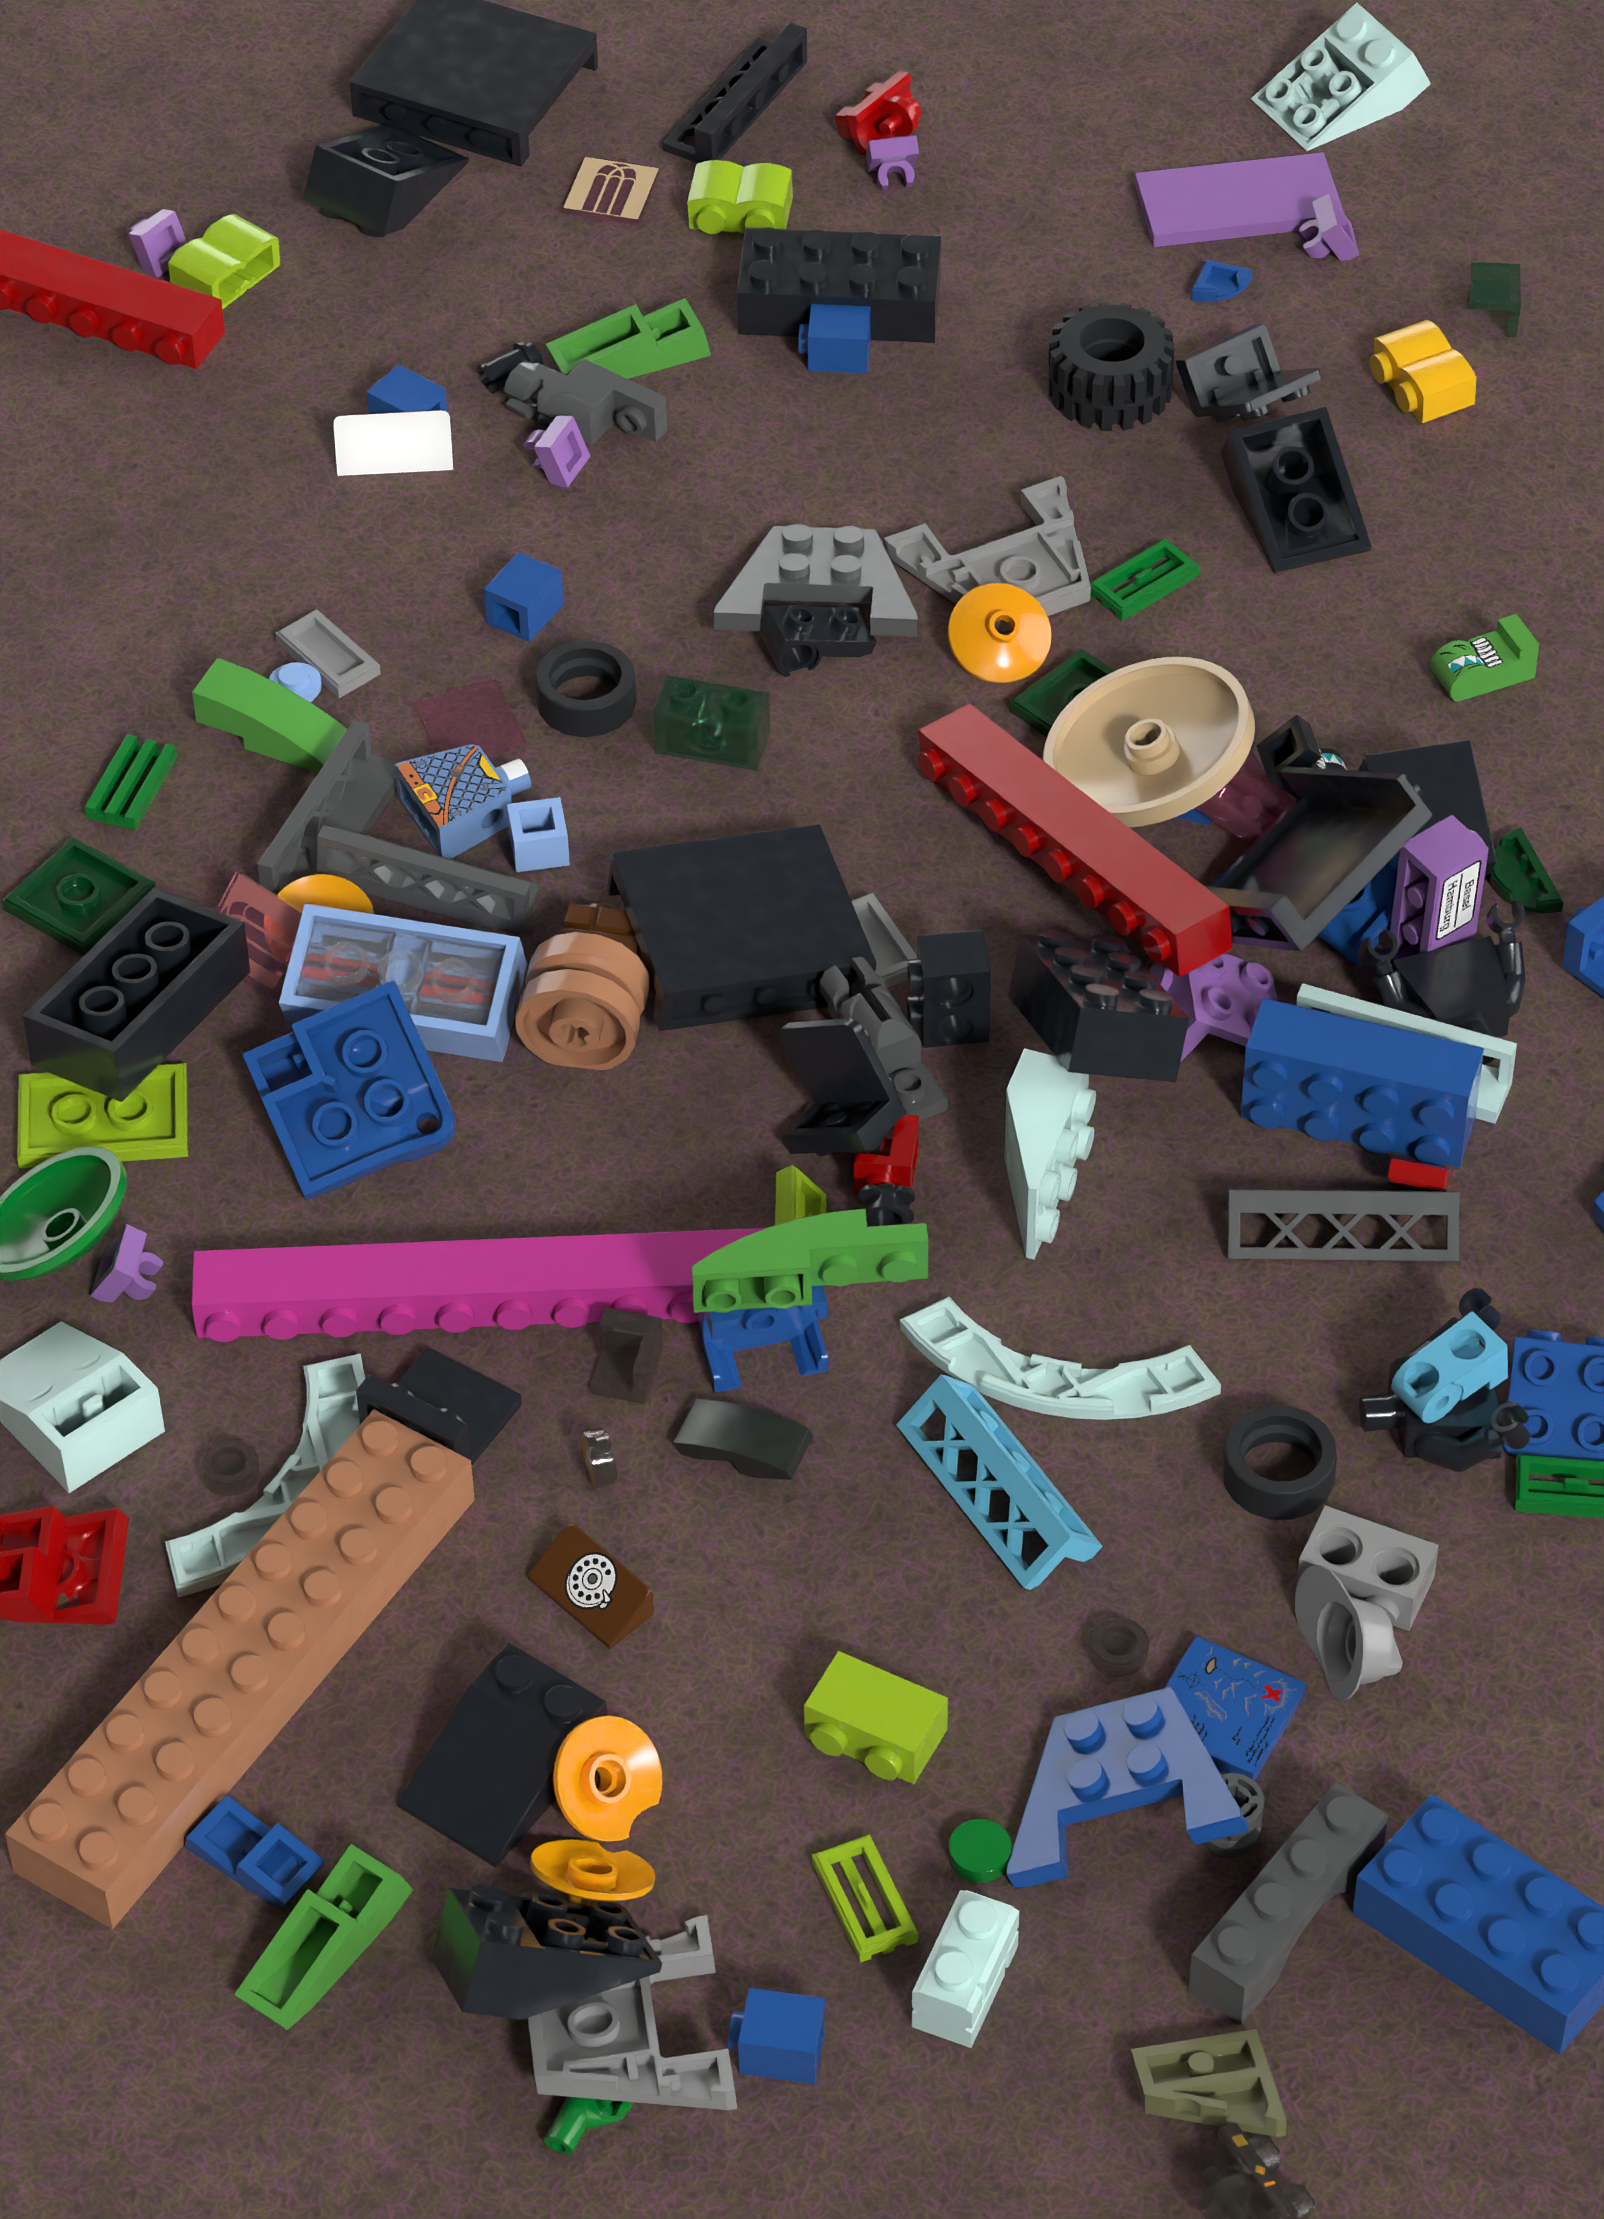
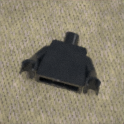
(1460, 985)
(1472, 1427)

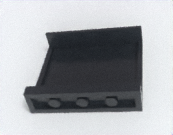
(471, 75)
(1318, 853)
(739, 924)

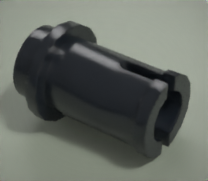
(500, 368)

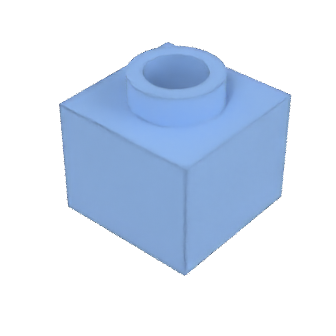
(538, 834)

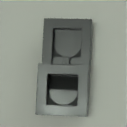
(751, 1438)

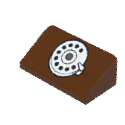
(592, 1586)

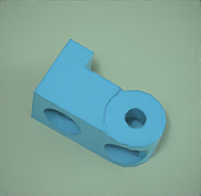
(1451, 1369)

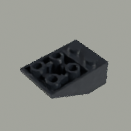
(535, 1952)

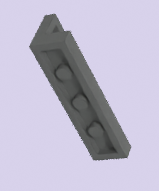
(344, 794)
(427, 880)
(1343, 1202)

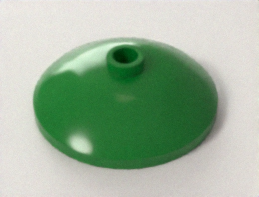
(59, 1212)

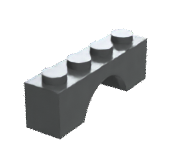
(1256, 1935)

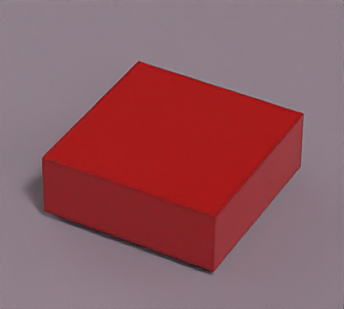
(1419, 1174)

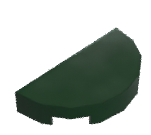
(1522, 876)

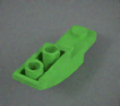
(787, 1259)

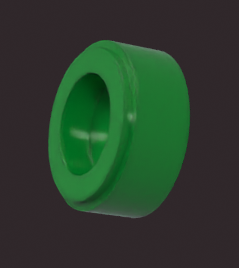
(980, 1850)

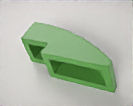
(634, 342)
(266, 716)
(323, 1937)

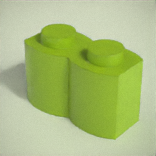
(739, 197)
(226, 259)

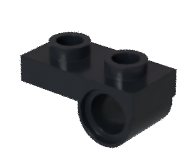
(804, 634)

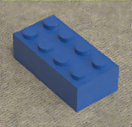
(1361, 1083)
(1488, 1921)

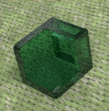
(1496, 288)

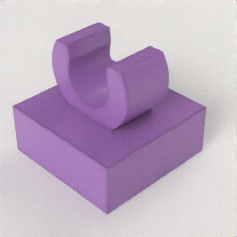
(891, 156)
(1329, 231)
(157, 241)
(559, 450)
(121, 1268)

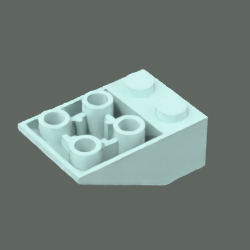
(1343, 81)
(1042, 1141)
(76, 1404)

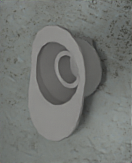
(1345, 1633)

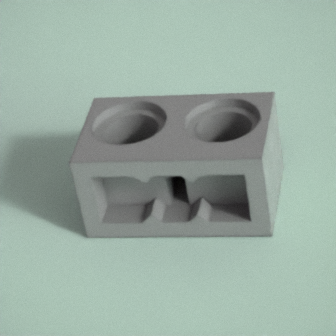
(1372, 1561)

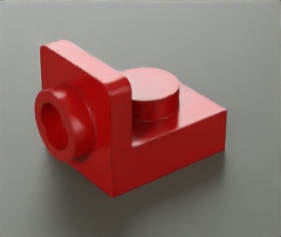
(896, 1159)

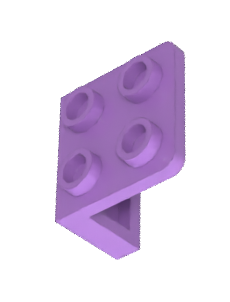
(1218, 997)

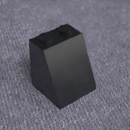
(1448, 785)

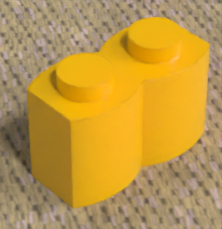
(1423, 371)

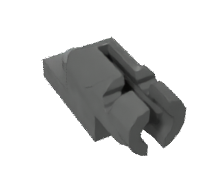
(591, 396)
(889, 1032)

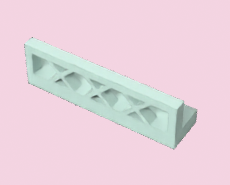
(1493, 1082)

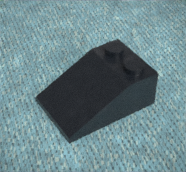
(379, 177)
(1295, 490)
(498, 1755)

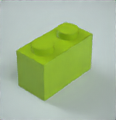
(875, 1718)

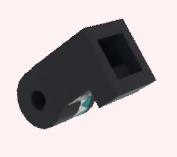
(1295, 747)

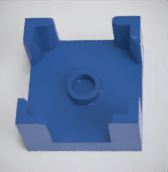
(752, 1328)

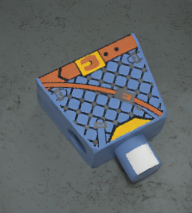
(458, 796)

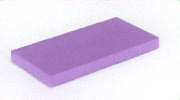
(1233, 198)

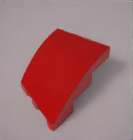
(61, 1554)

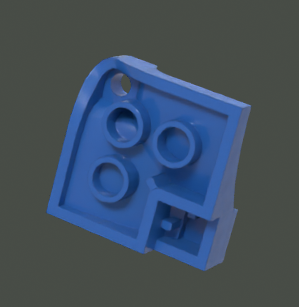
(351, 1091)

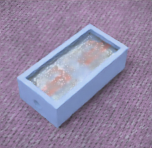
(453, 979)

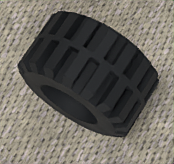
(1111, 365)

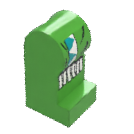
(1487, 660)

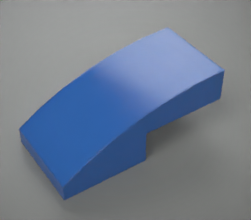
(257, 1857)

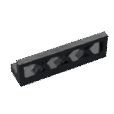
(744, 101)

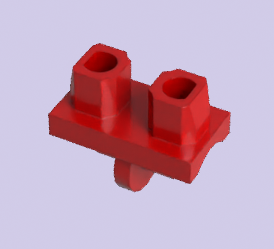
(882, 114)

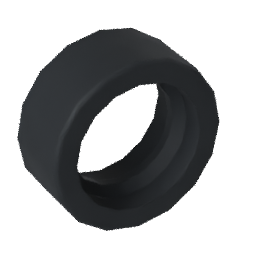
(591, 716)
(1283, 1498)

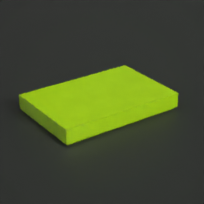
(67, 1116)

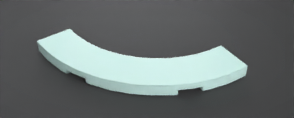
(1056, 1385)
(330, 1419)

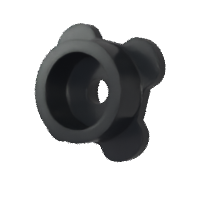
(887, 1204)

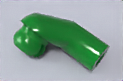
(580, 2115)

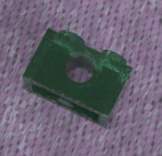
(712, 722)

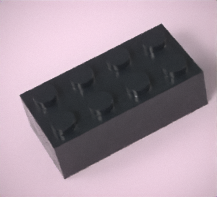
(797, 268)
(137, 994)
(1098, 1006)

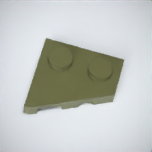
(1211, 2082)

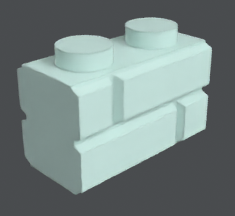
(965, 1968)

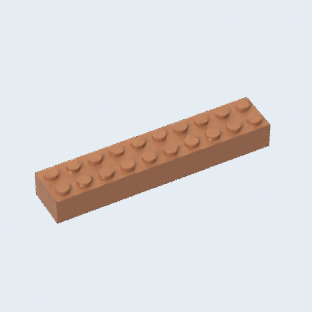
(240, 1669)

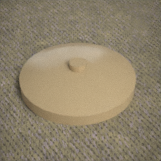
(1154, 738)

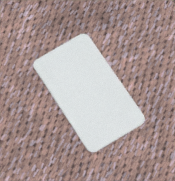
(393, 443)

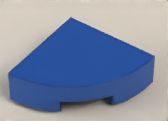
(1218, 280)

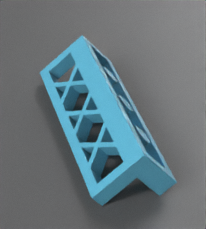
(1015, 1472)

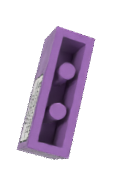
(1438, 888)

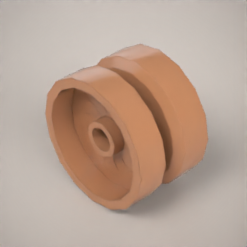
(582, 1001)

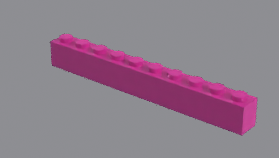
(448, 1284)

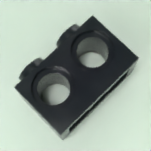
(950, 989)

